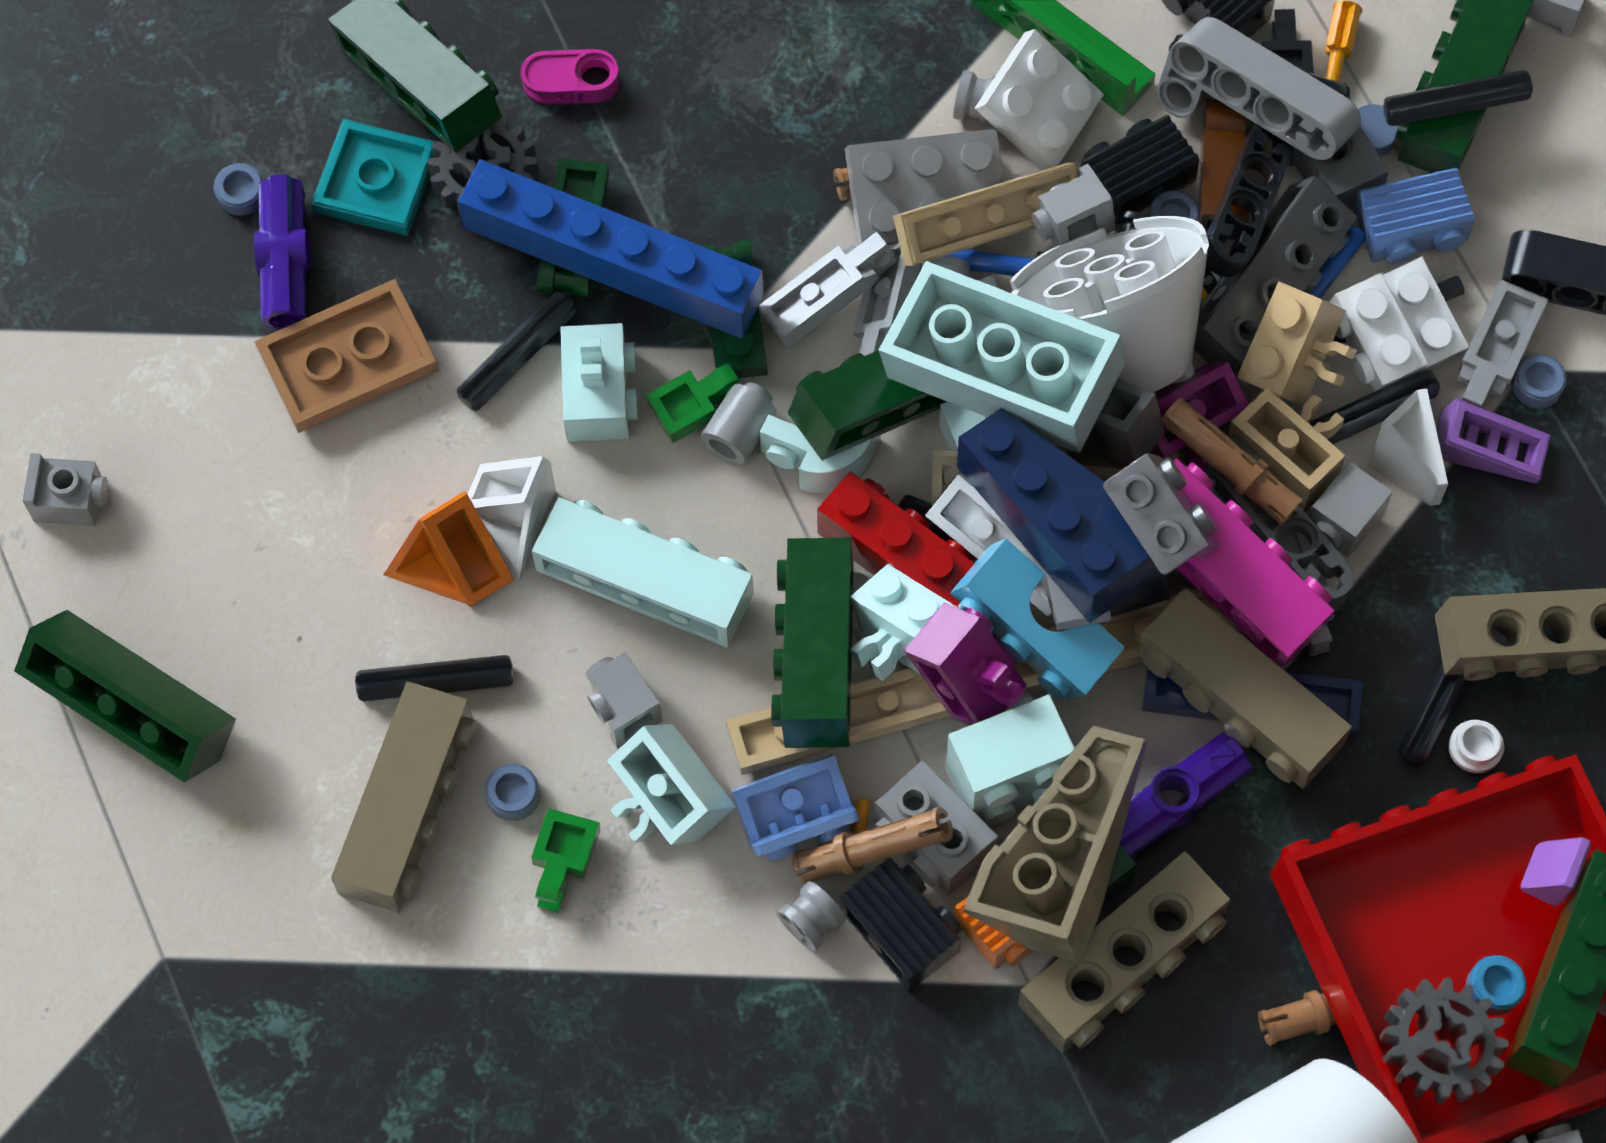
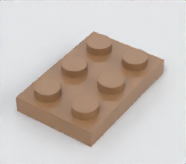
(346, 355)

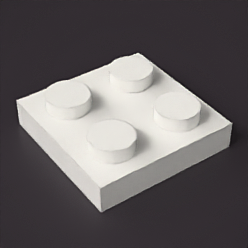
(1039, 100)

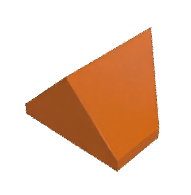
(451, 554)

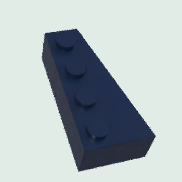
(1056, 513)

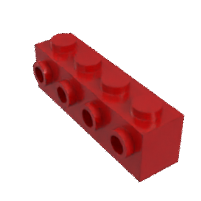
(888, 535)

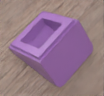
(1555, 869)

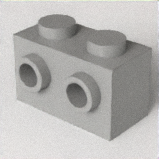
(942, 862)

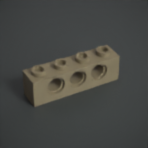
(1470, 649)
(1177, 889)

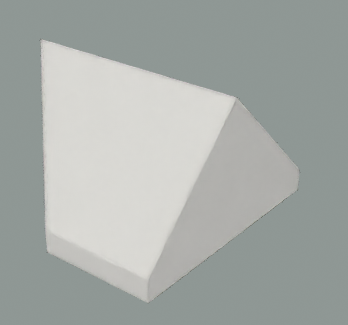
(1410, 450)
(513, 505)

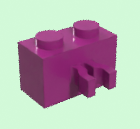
(1212, 393)
(966, 665)

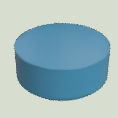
(1498, 980)

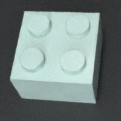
(1007, 759)

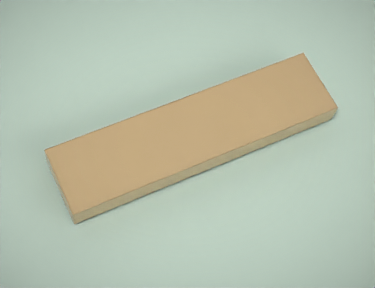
(976, 216)

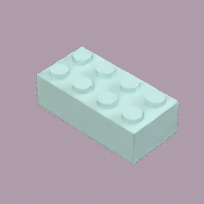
(1003, 353)

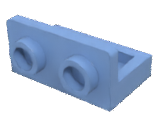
(794, 807)

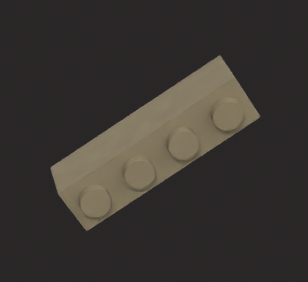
(1243, 689)
(403, 797)

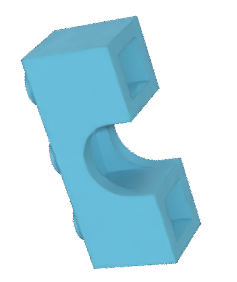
(1001, 590)

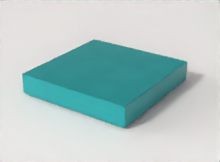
(374, 177)

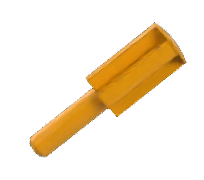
(1341, 36)

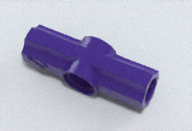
(282, 251)
(1197, 777)

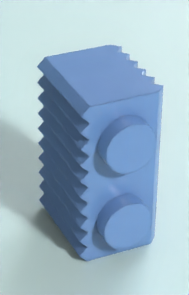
(1414, 216)

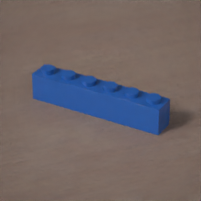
(611, 248)

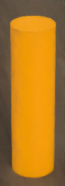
(862, 808)

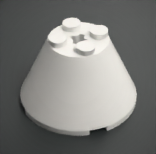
(1134, 285)

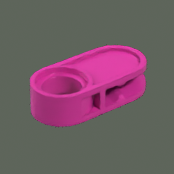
(557, 76)

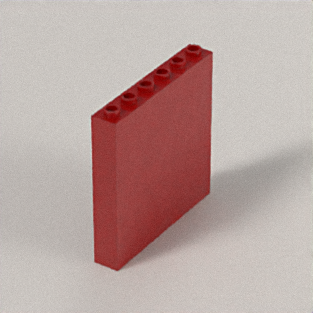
(1428, 902)

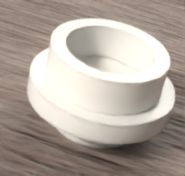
(1476, 746)

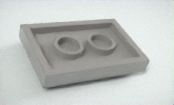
(916, 173)

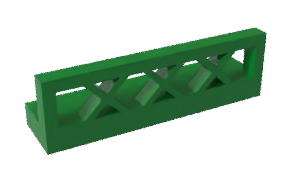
(1098, 58)

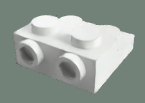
(1397, 325)

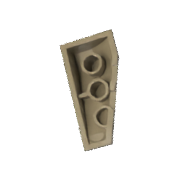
(1058, 860)

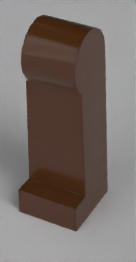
(1220, 146)

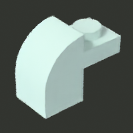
(789, 448)

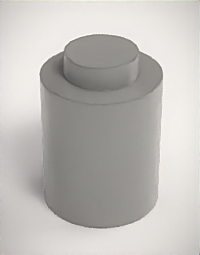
(738, 422)

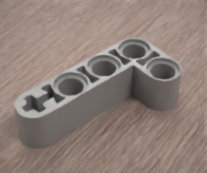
(1258, 85)

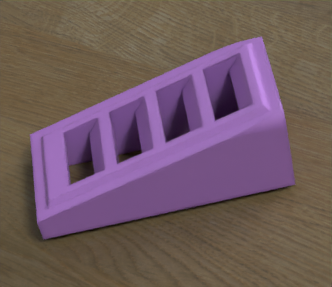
(1485, 457)

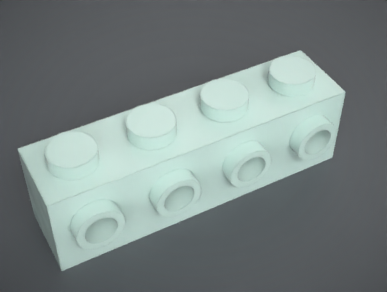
(643, 570)

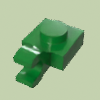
(687, 404)
(562, 850)

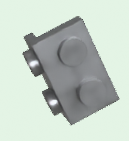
(1160, 513)

